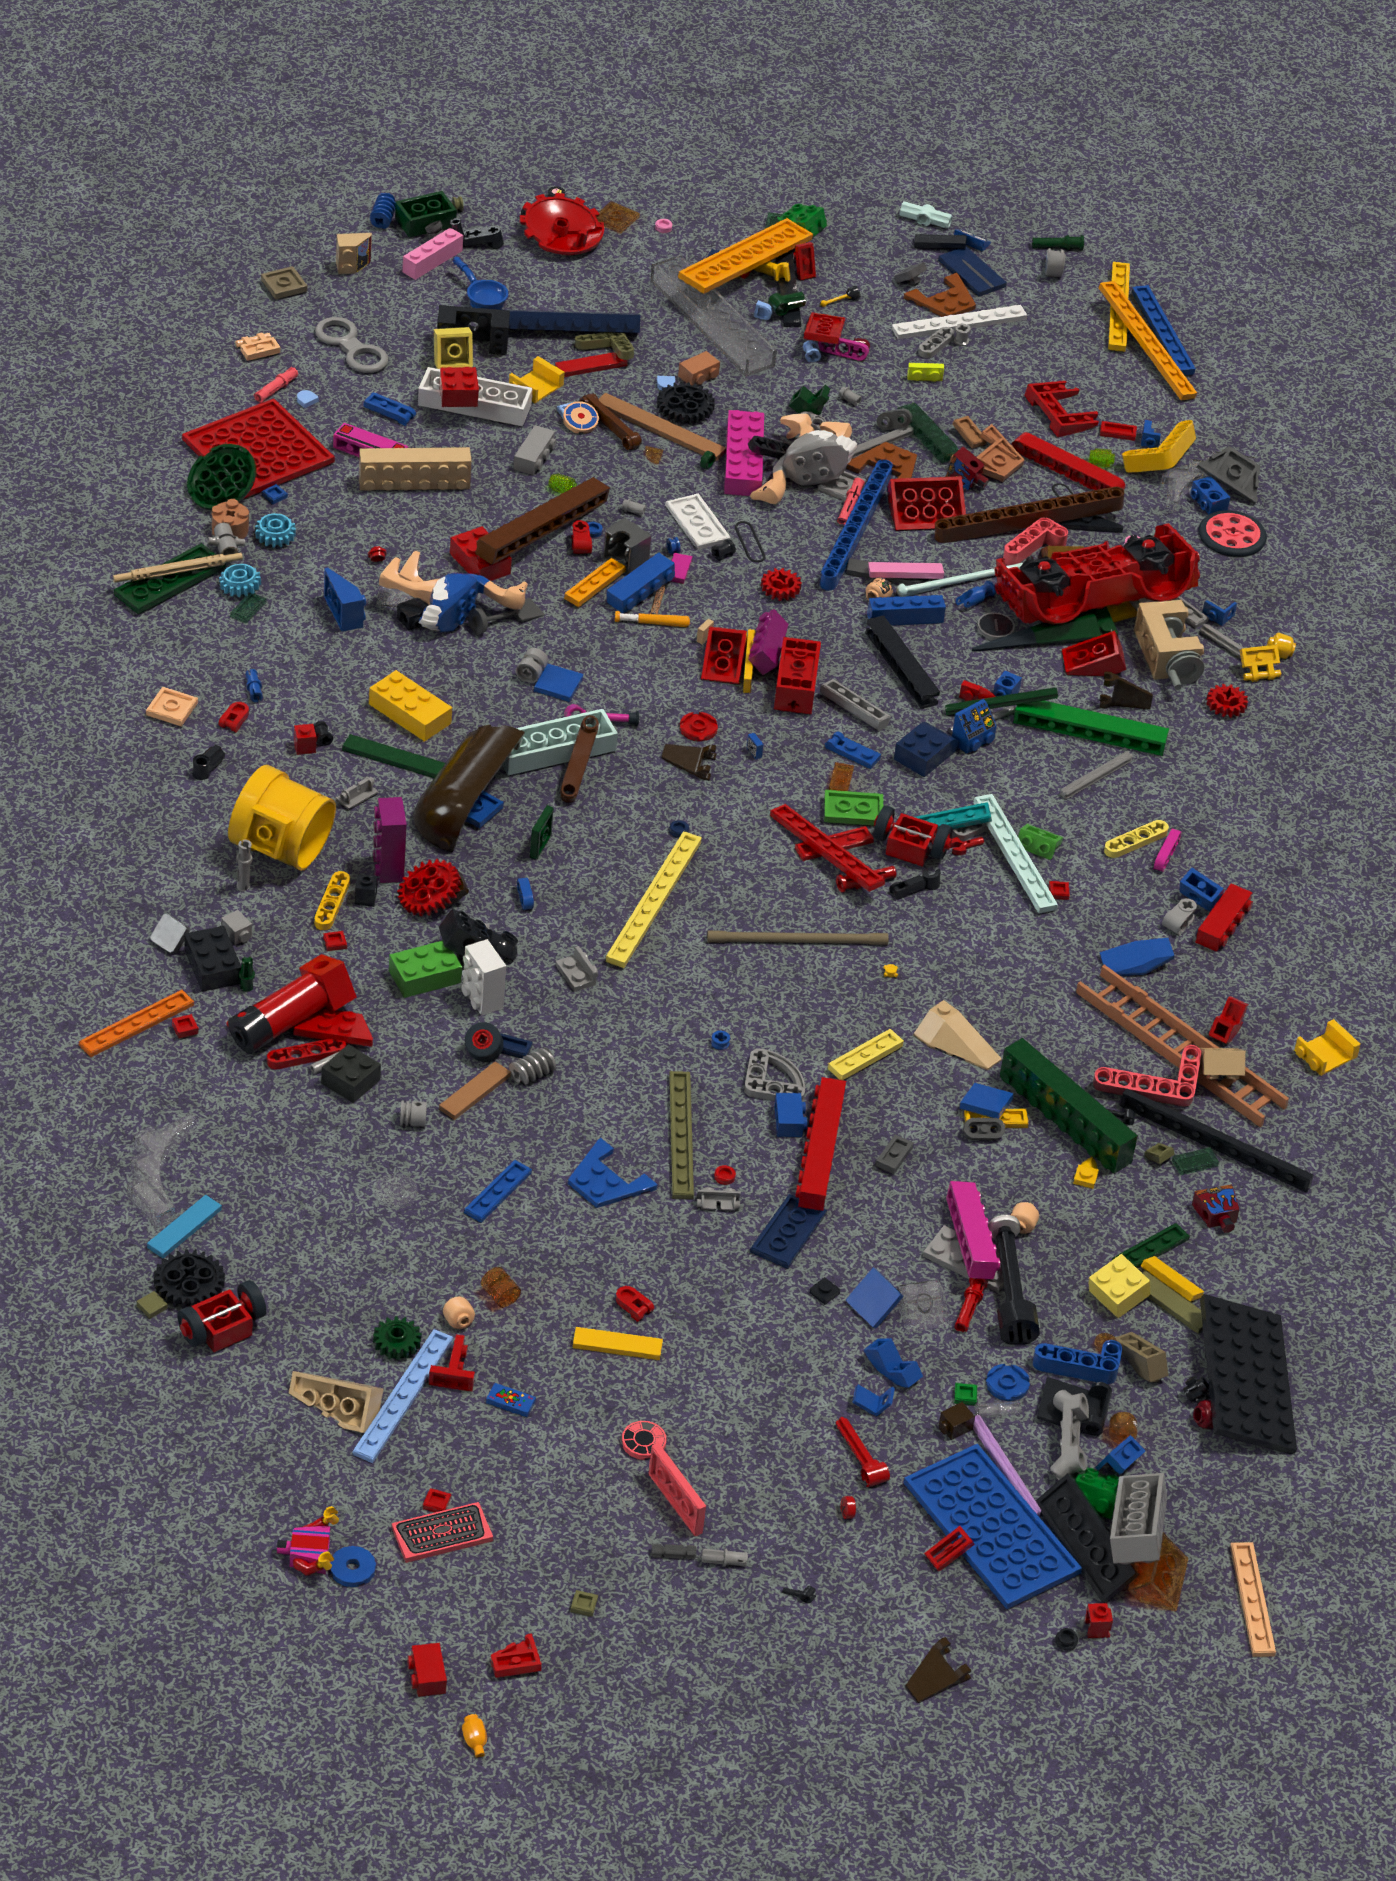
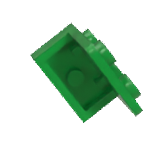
(808, 217)
(1099, 1490)

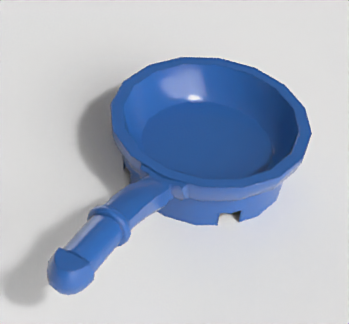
(483, 293)

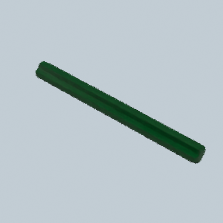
(1006, 700)

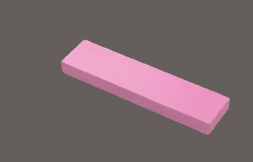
(906, 570)

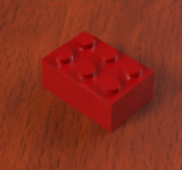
(463, 551)

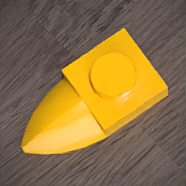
(1086, 1173)

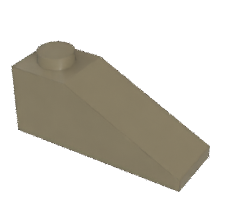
(1144, 1357)

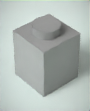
(237, 927)

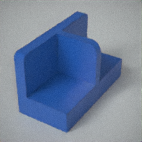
(1123, 1455)

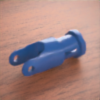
(977, 594)

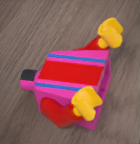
(311, 1545)

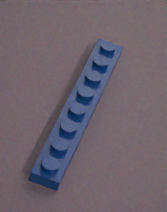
(1162, 328)

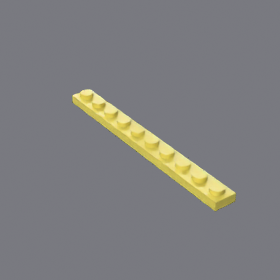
(653, 900)

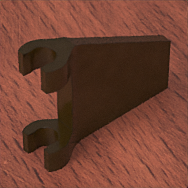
(1124, 694)
(690, 758)
(935, 1673)

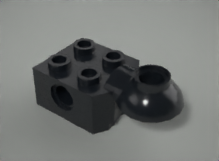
(461, 930)

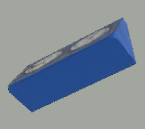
(973, 240)

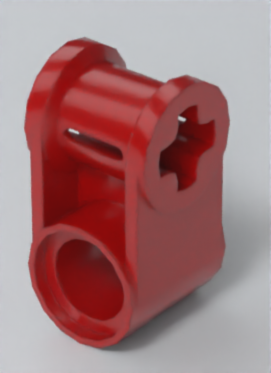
(581, 538)

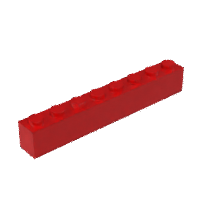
(821, 1145)

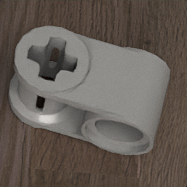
(1180, 916)

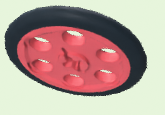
(1241, 548)

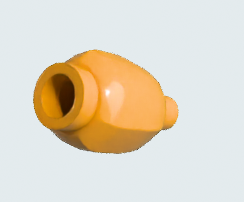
(475, 1734)

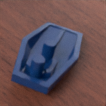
(1138, 956)

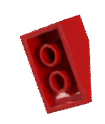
(724, 655)
(1095, 656)

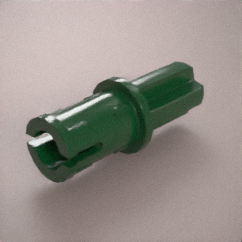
(246, 974)

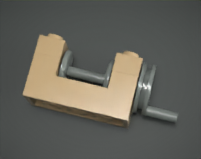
(1160, 633)

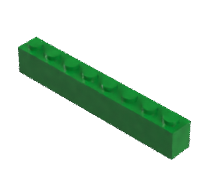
(1093, 726)

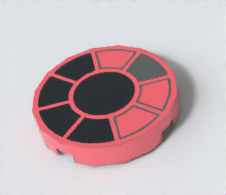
(640, 1437)

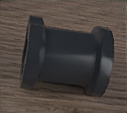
(723, 549)
(323, 736)

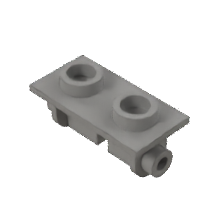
(357, 794)
(726, 1198)

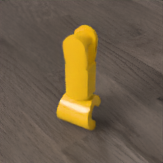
(776, 270)

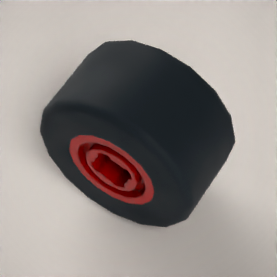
(490, 1045)

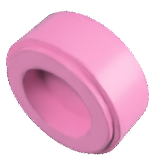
(663, 225)

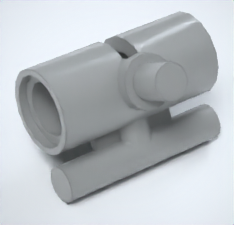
(225, 540)

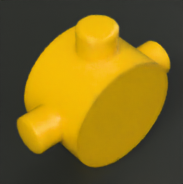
(890, 971)

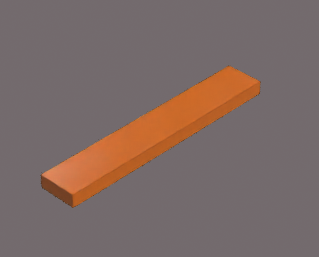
(136, 1023)

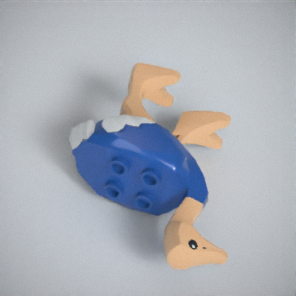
(449, 596)

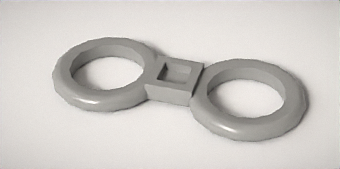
(351, 345)

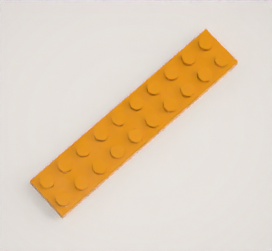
(744, 256)

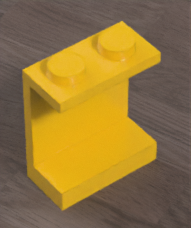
(542, 379)
(1329, 1049)

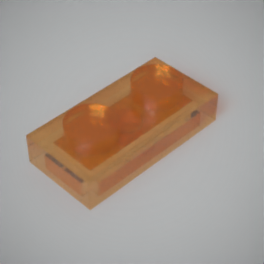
(841, 777)

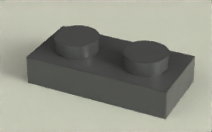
(894, 1154)

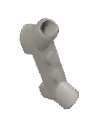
(1072, 1456)

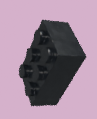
(212, 958)

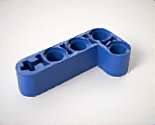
(1079, 1363)

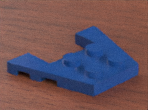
(601, 1184)

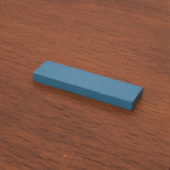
(184, 1226)

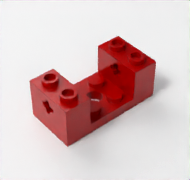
(797, 675)

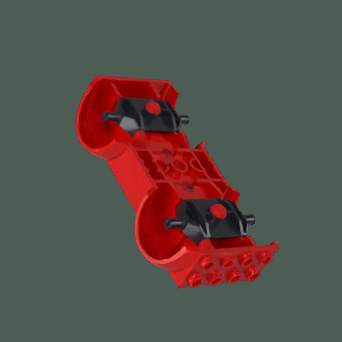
(1099, 576)

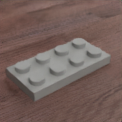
(946, 1251)

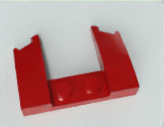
(1061, 423)

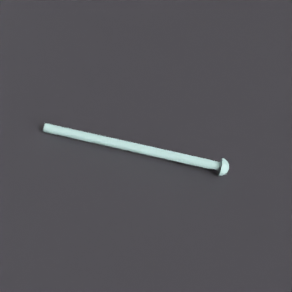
(904, 591)

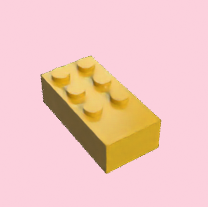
(410, 705)

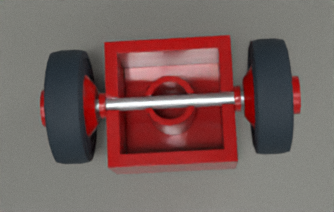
(911, 837)
(223, 1317)

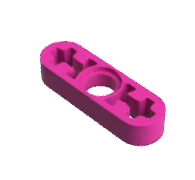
(855, 354)
(1167, 849)

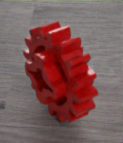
(781, 584)
(1227, 700)

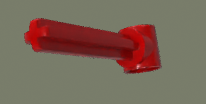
(872, 1470)

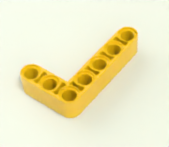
(1166, 454)

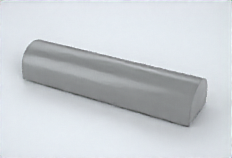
(855, 704)

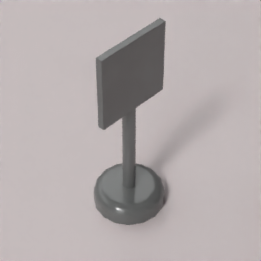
(479, 622)

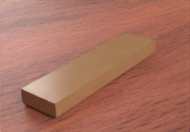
(474, 1090)

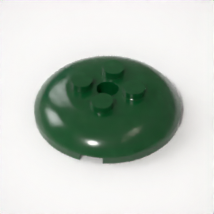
(221, 476)

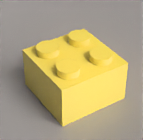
(453, 347)
(1119, 1286)

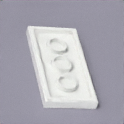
(697, 521)

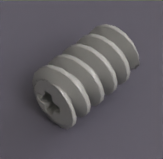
(532, 1065)

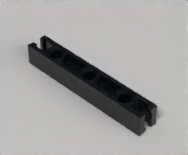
(902, 662)

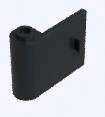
(1098, 1401)

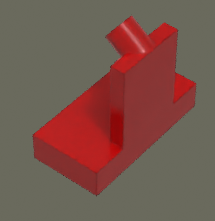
(805, 260)

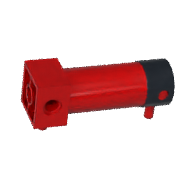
(321, 986)

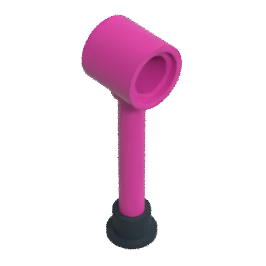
(631, 718)

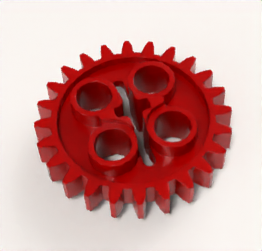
(429, 887)

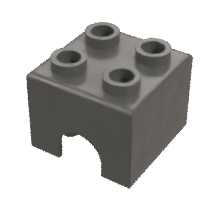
(627, 542)

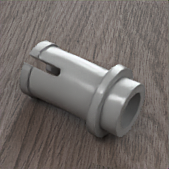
(847, 394)
(633, 507)

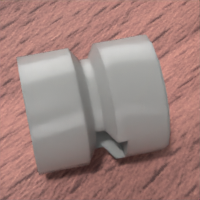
(532, 665)

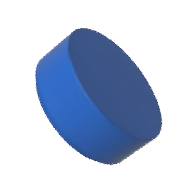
(595, 529)

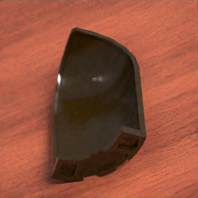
(461, 781)

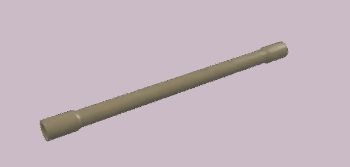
(777, 937)

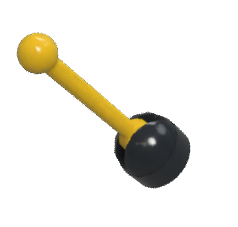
(852, 294)

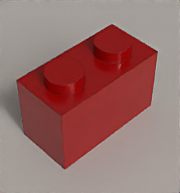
(428, 1669)

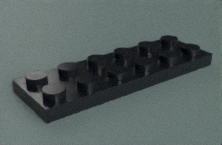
(1085, 1537)

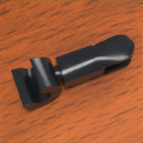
(915, 884)

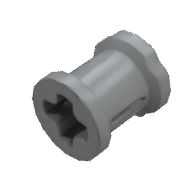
(962, 331)

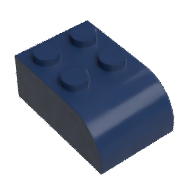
(925, 748)

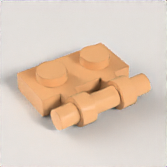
(258, 346)

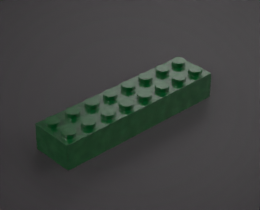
(1068, 1105)

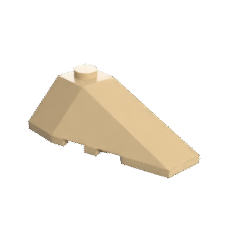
(951, 1032)
(346, 1401)

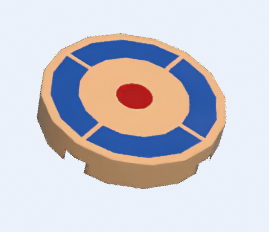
(580, 417)

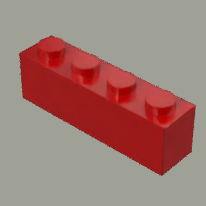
(1224, 917)

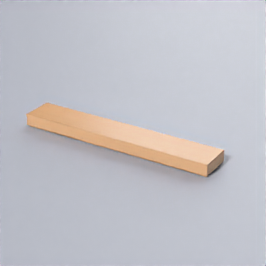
(1252, 1599)

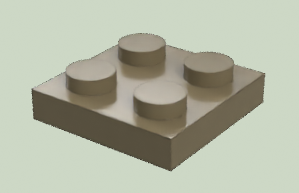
(284, 282)

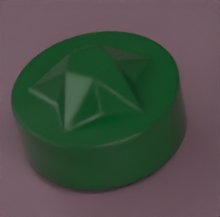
(707, 460)

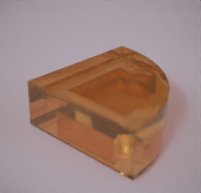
(654, 454)

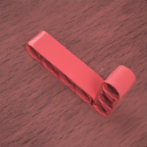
(1154, 1083)

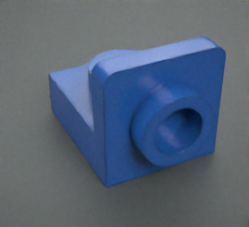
(1149, 438)

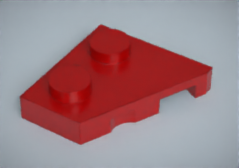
(516, 1658)

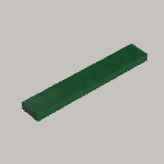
(392, 756)

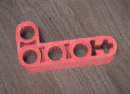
(1039, 533)

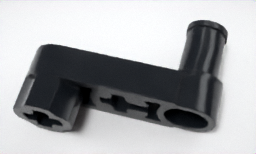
(490, 235)

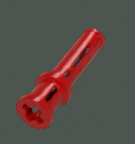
(846, 882)
(973, 1296)

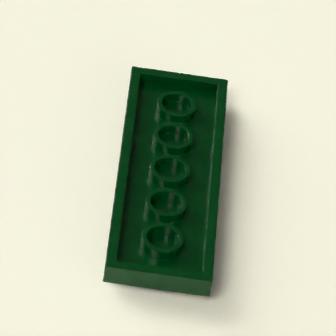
(149, 592)

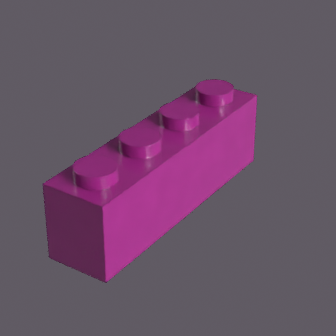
(768, 641)

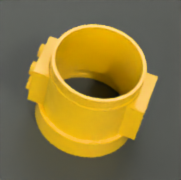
(282, 818)

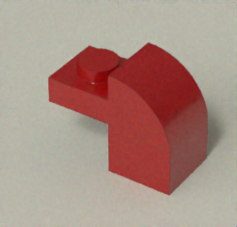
(1230, 1020)

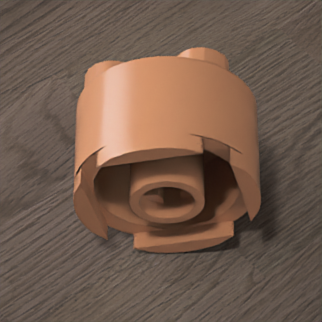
(233, 514)

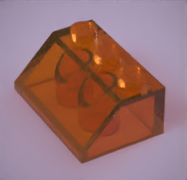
(1161, 1580)

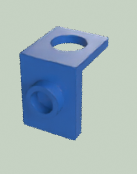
(1218, 614)
(871, 1402)

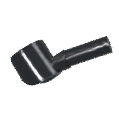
(1127, 1115)
(806, 1595)

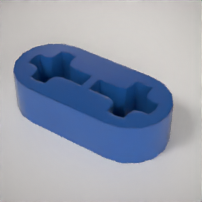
(525, 893)

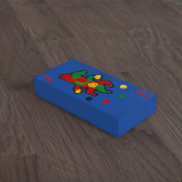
(511, 1400)

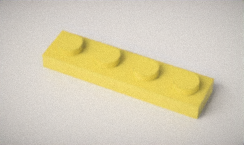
(865, 1054)

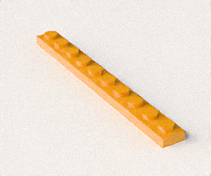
(1147, 340)

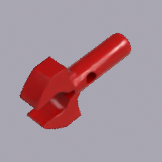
(961, 846)

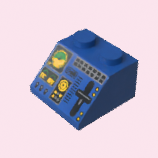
(974, 726)

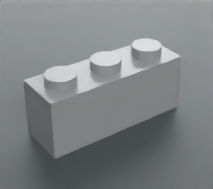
(534, 450)

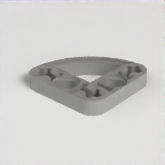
(760, 1081)

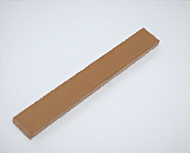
(661, 427)

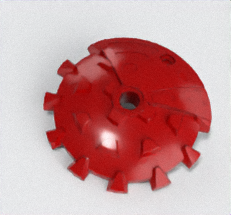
(562, 224)

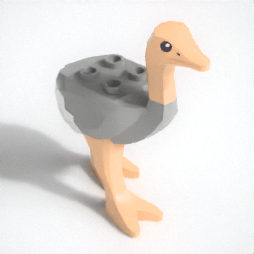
(810, 458)

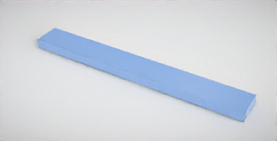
(402, 1396)

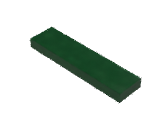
(1156, 1245)

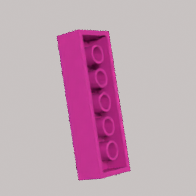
(742, 465)

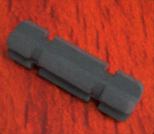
(673, 1551)

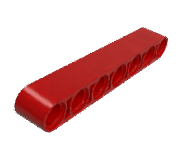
(1065, 463)

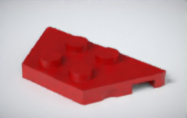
(336, 1026)

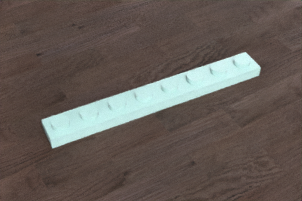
(1018, 857)

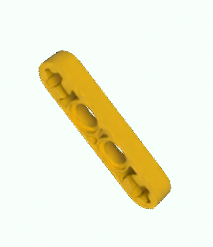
(334, 901)

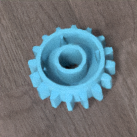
(275, 530)
(240, 580)

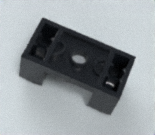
(492, 324)

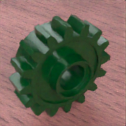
(397, 1338)

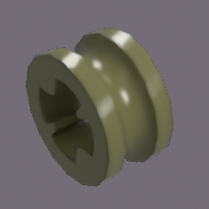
(458, 203)

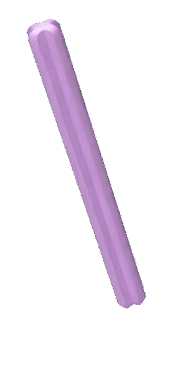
(1003, 1462)

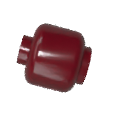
(1203, 1415)

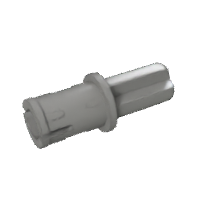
(724, 1557)

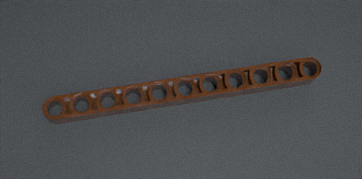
(1024, 515)

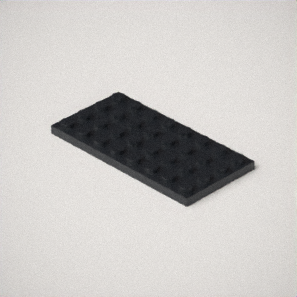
(1247, 1374)

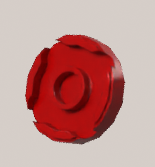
(693, 729)

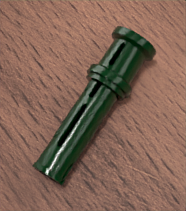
(1066, 242)

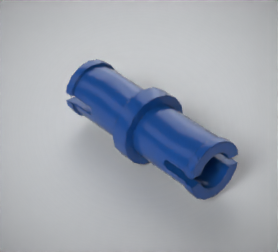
(254, 685)

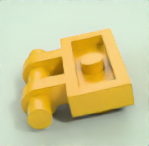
(1260, 656)

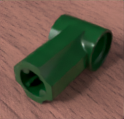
(784, 303)

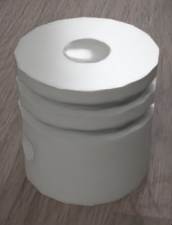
(413, 1113)

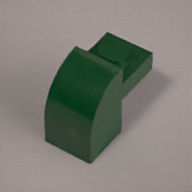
(805, 400)

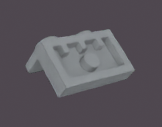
(578, 970)

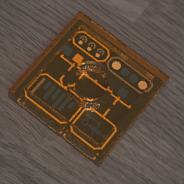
(617, 217)

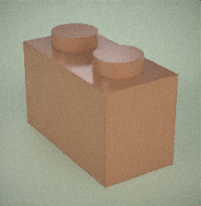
(699, 368)

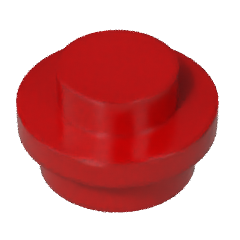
(377, 554)

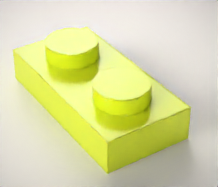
(925, 371)

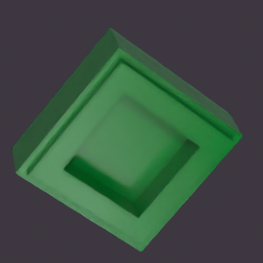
(965, 1393)

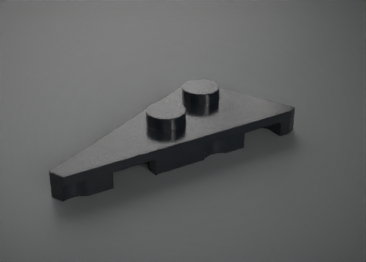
(1092, 523)

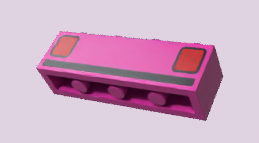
(352, 439)

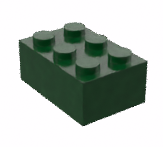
(420, 211)

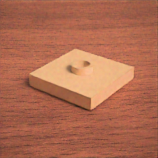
(172, 706)

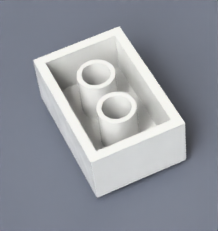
(484, 977)

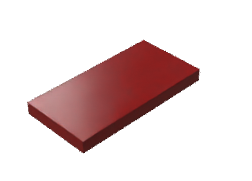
(824, 328)

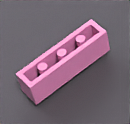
(432, 253)

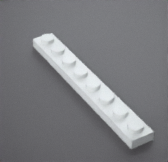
(973, 319)

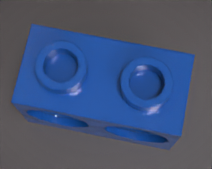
(1210, 495)

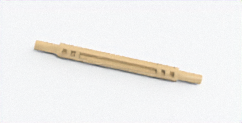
(177, 567)

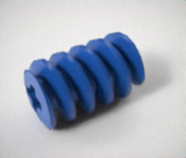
(383, 210)

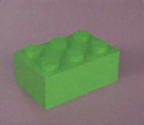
(424, 969)

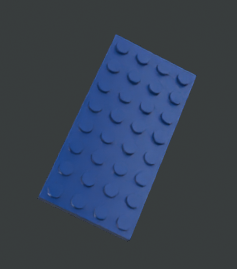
(1012, 1544)

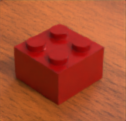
(458, 387)

